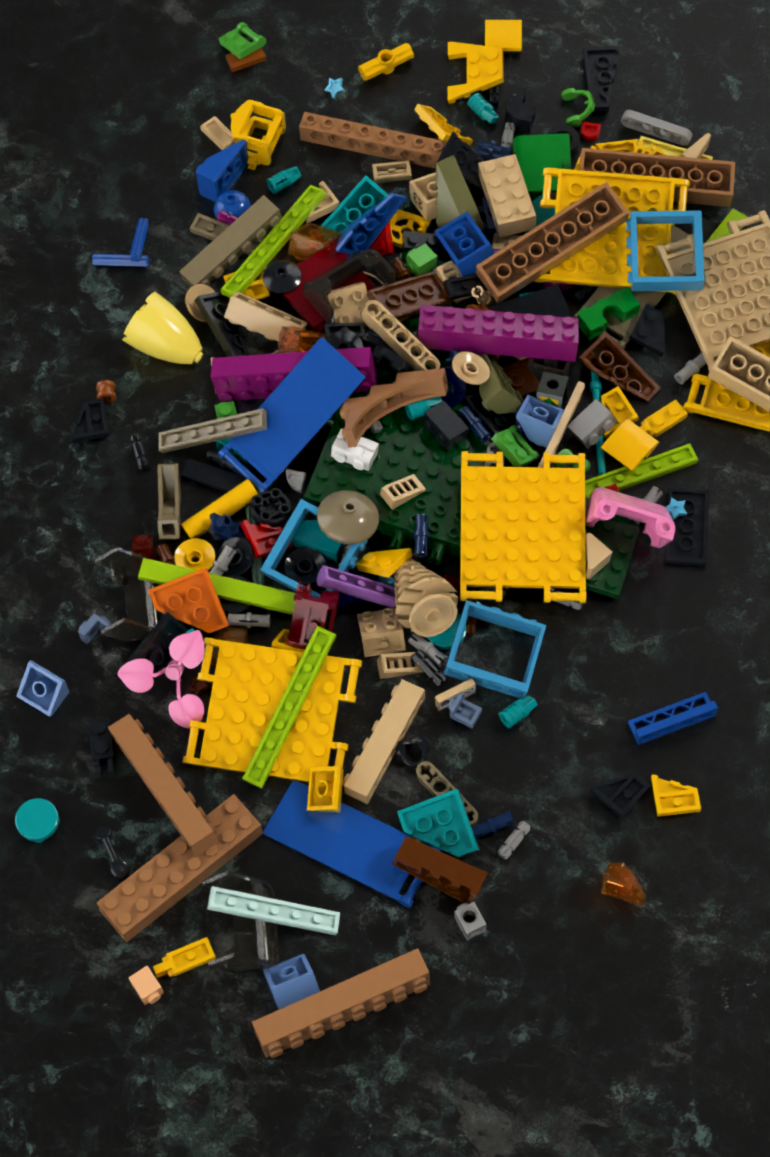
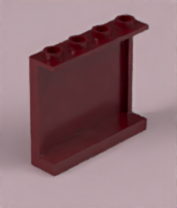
(311, 267)

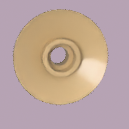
(191, 295)
(470, 368)

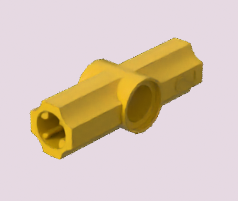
(386, 61)

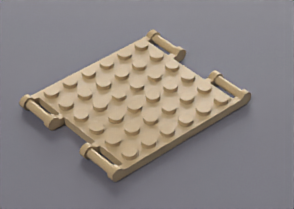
(734, 289)

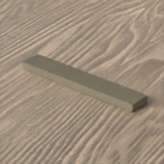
(213, 430)

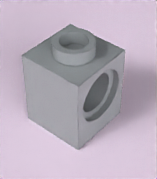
(469, 929)

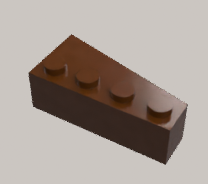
(439, 870)

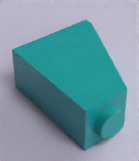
(311, 536)

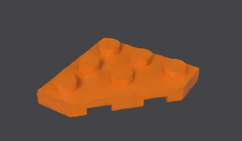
(191, 601)

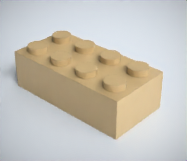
(507, 195)
(743, 372)

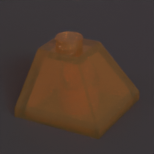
(310, 239)

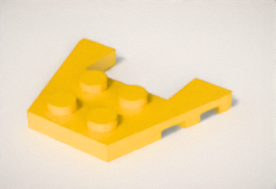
(483, 68)

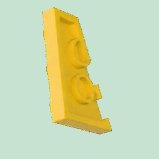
(438, 124)

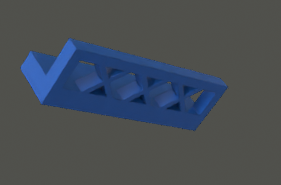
(672, 722)

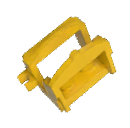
(243, 128)

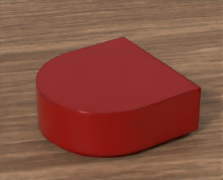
(590, 131)

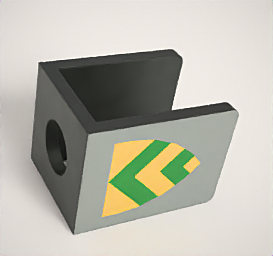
(553, 388)

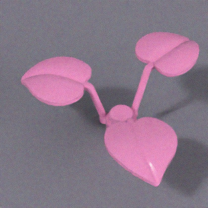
(186, 651)

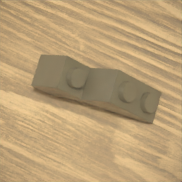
(169, 501)

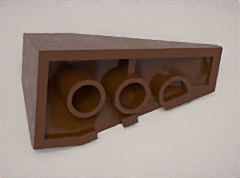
(612, 363)

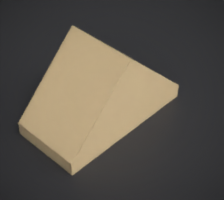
(596, 555)

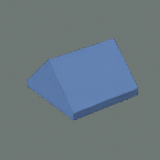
(42, 689)

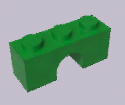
(620, 304)

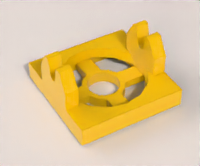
(412, 218)

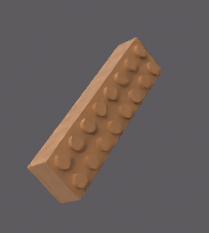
(709, 179)
(552, 242)
(177, 871)
(342, 1003)

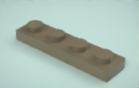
(211, 229)

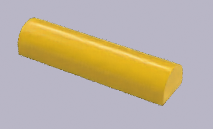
(226, 504)

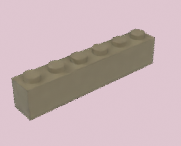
(231, 243)

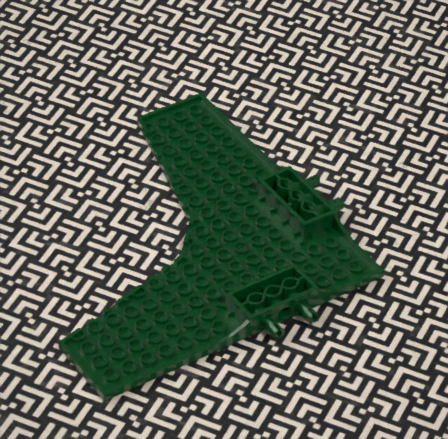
(411, 449)

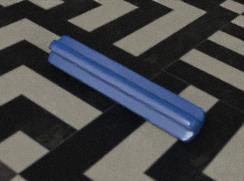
(139, 239)
(118, 260)

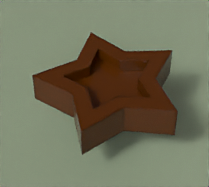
(198, 687)

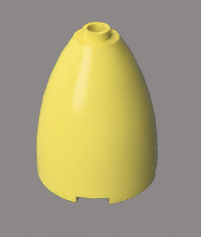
(163, 332)

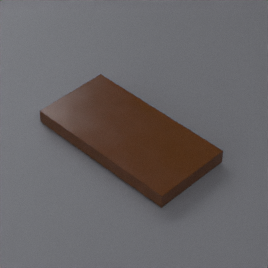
(406, 296)

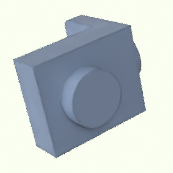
(91, 627)
(464, 711)

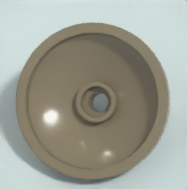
(344, 524)

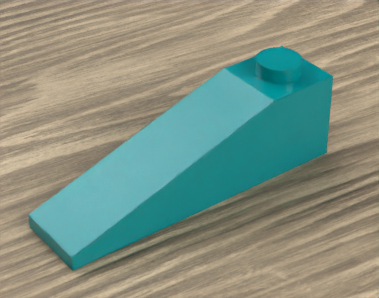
(358, 202)

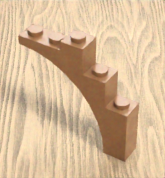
(408, 388)

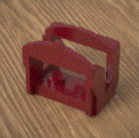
(309, 613)

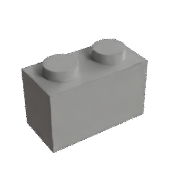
(592, 424)

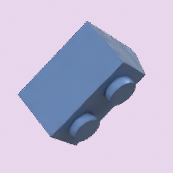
(539, 420)
(291, 981)

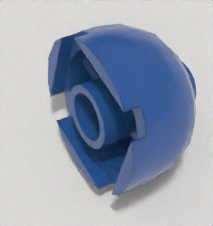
(231, 202)

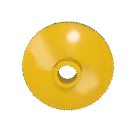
(195, 549)

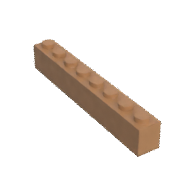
(163, 785)

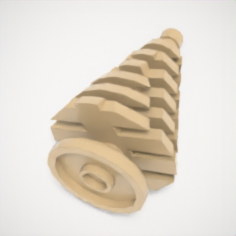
(424, 600)

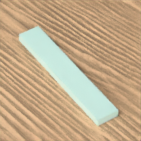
(273, 910)

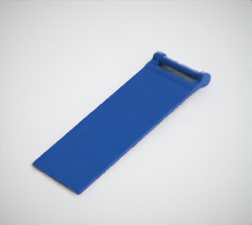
(295, 413)
(343, 842)

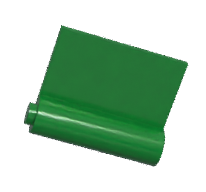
(541, 152)

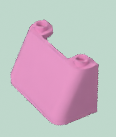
(606, 503)

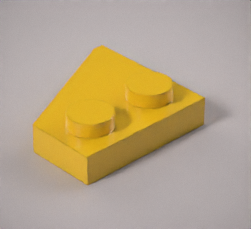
(620, 408)
(384, 562)
(674, 798)

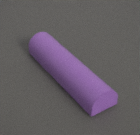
(356, 586)

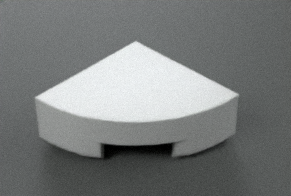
(296, 479)

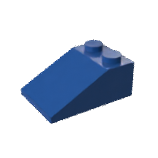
(222, 170)
(464, 243)

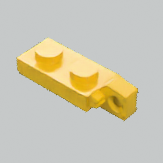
(664, 419)
(185, 958)

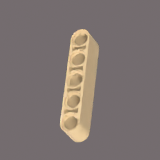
(396, 329)

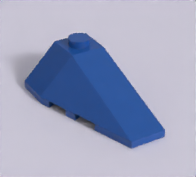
(366, 228)

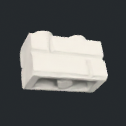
(360, 456)

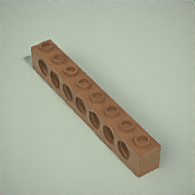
(370, 140)

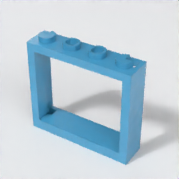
(669, 283)
(286, 537)
(485, 678)

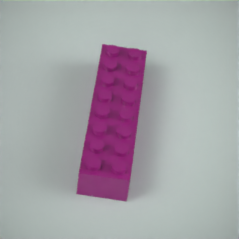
(498, 333)
(261, 374)

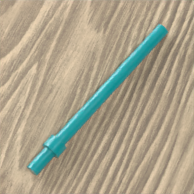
(596, 388)

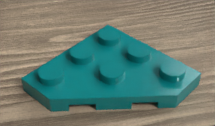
(441, 823)

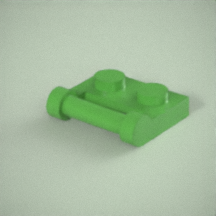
(238, 44)
(515, 447)

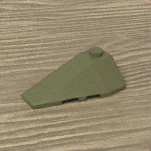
(453, 194)
(497, 390)

